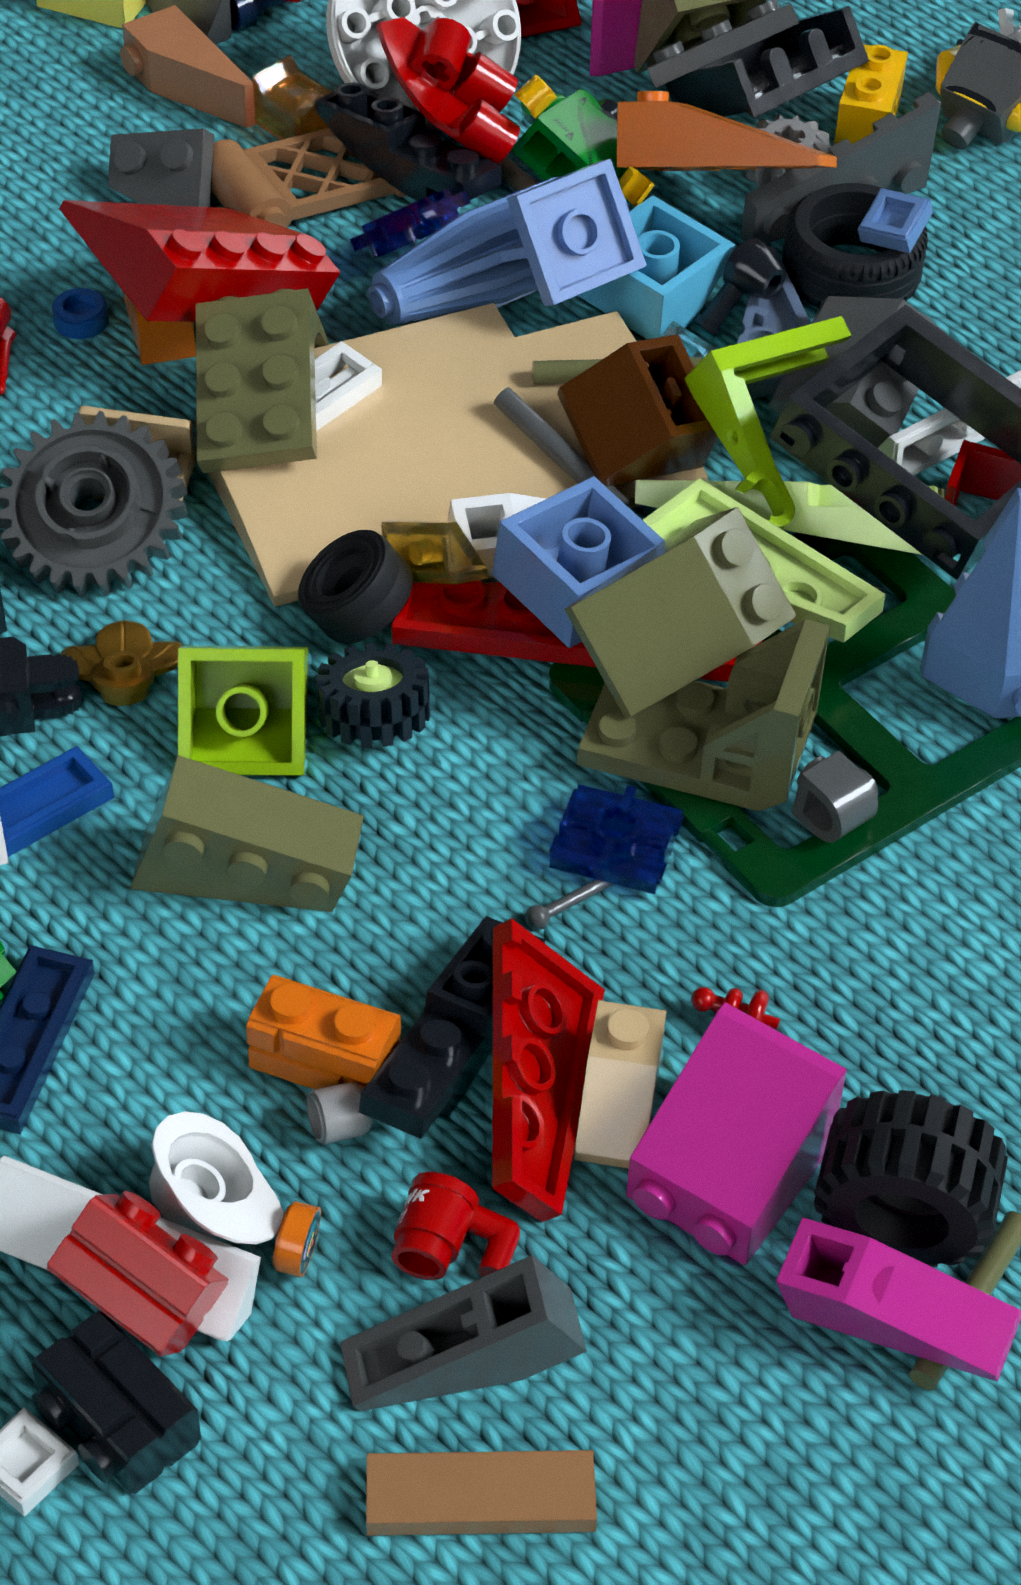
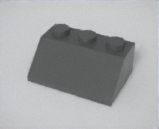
(881, 398)

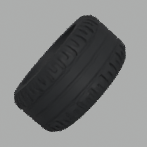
(830, 219)

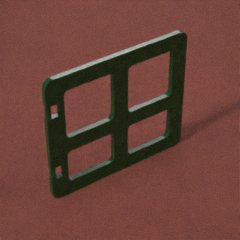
(913, 788)

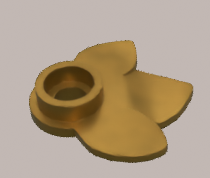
(124, 661)

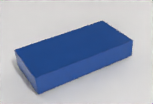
(51, 798)

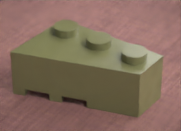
(245, 842)

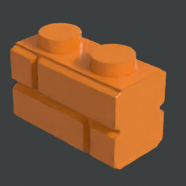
(318, 1035)

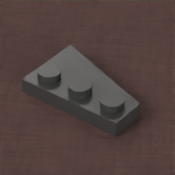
(721, 41)

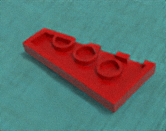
(539, 1067)

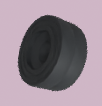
(355, 586)

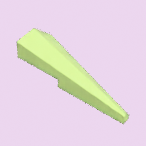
(818, 510)

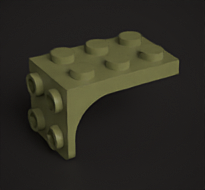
(256, 380)

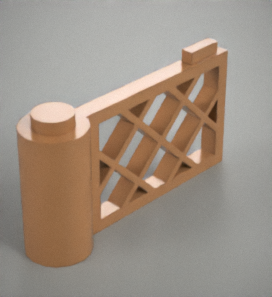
(253, 187)

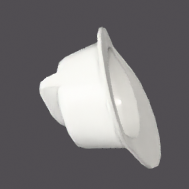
(210, 1181)

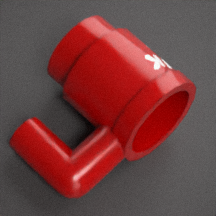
(436, 1224)

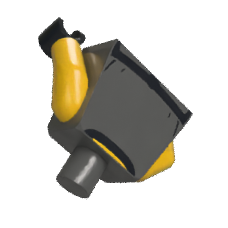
(980, 87)

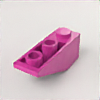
(894, 1300)

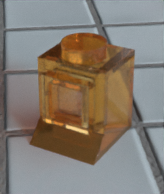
(287, 100)

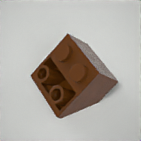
(638, 413)

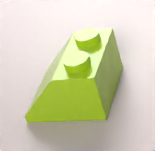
(244, 708)

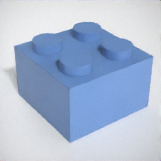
(568, 549)

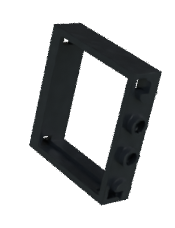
(873, 479)

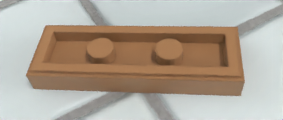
(480, 1492)

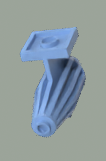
(542, 239)

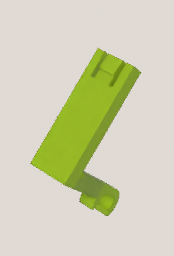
(723, 397)

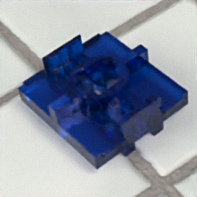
(410, 223)
(615, 838)

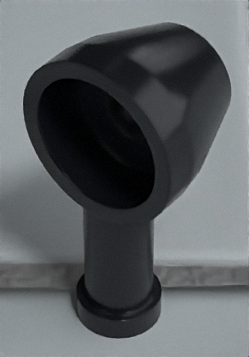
(750, 272)

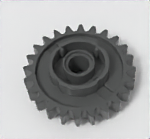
(100, 543)

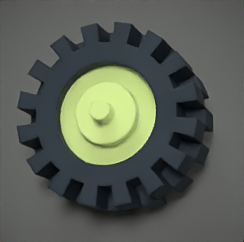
(373, 695)

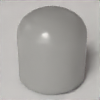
(335, 1113)

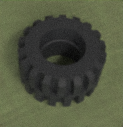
(913, 1175)

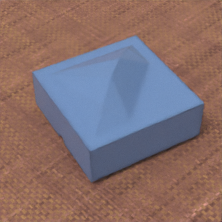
(895, 220)

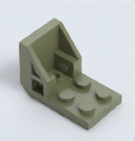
(717, 740)

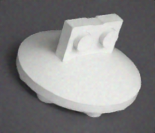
(360, 55)

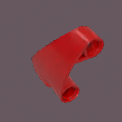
(451, 85)

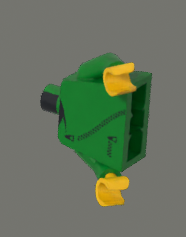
(572, 135)

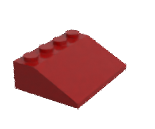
(195, 254)

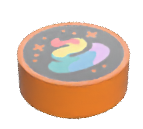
(296, 1238)

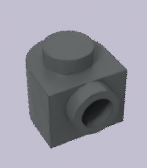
(834, 797)

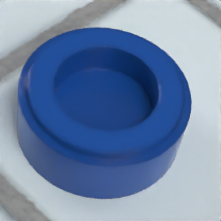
(80, 313)

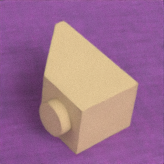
(619, 1082)

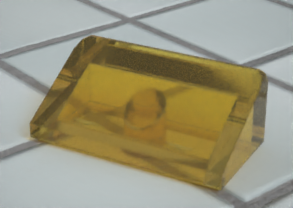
(435, 551)

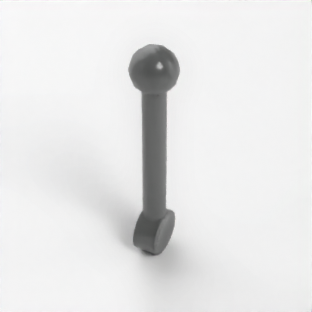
(538, 917)

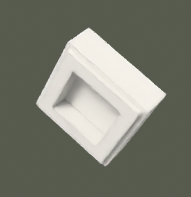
(32, 1461)

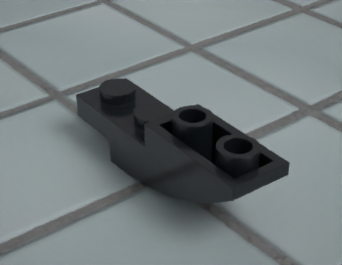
(397, 148)
(443, 1047)

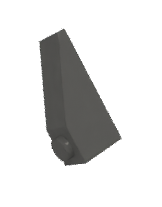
(467, 1339)

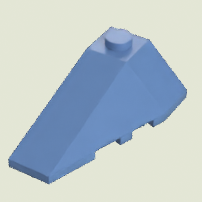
(978, 640)

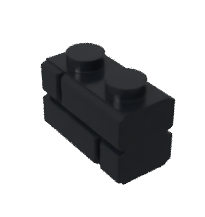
(114, 1403)

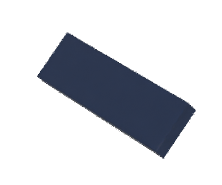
(34, 1026)

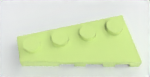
(810, 581)

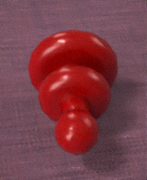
(704, 1000)

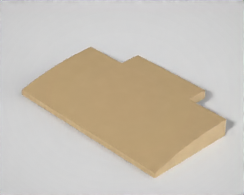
(418, 439)

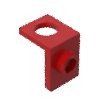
(982, 472)

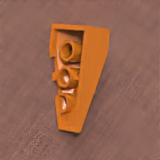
(681, 137)

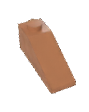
(186, 66)

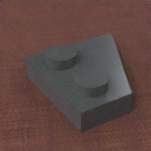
(163, 166)

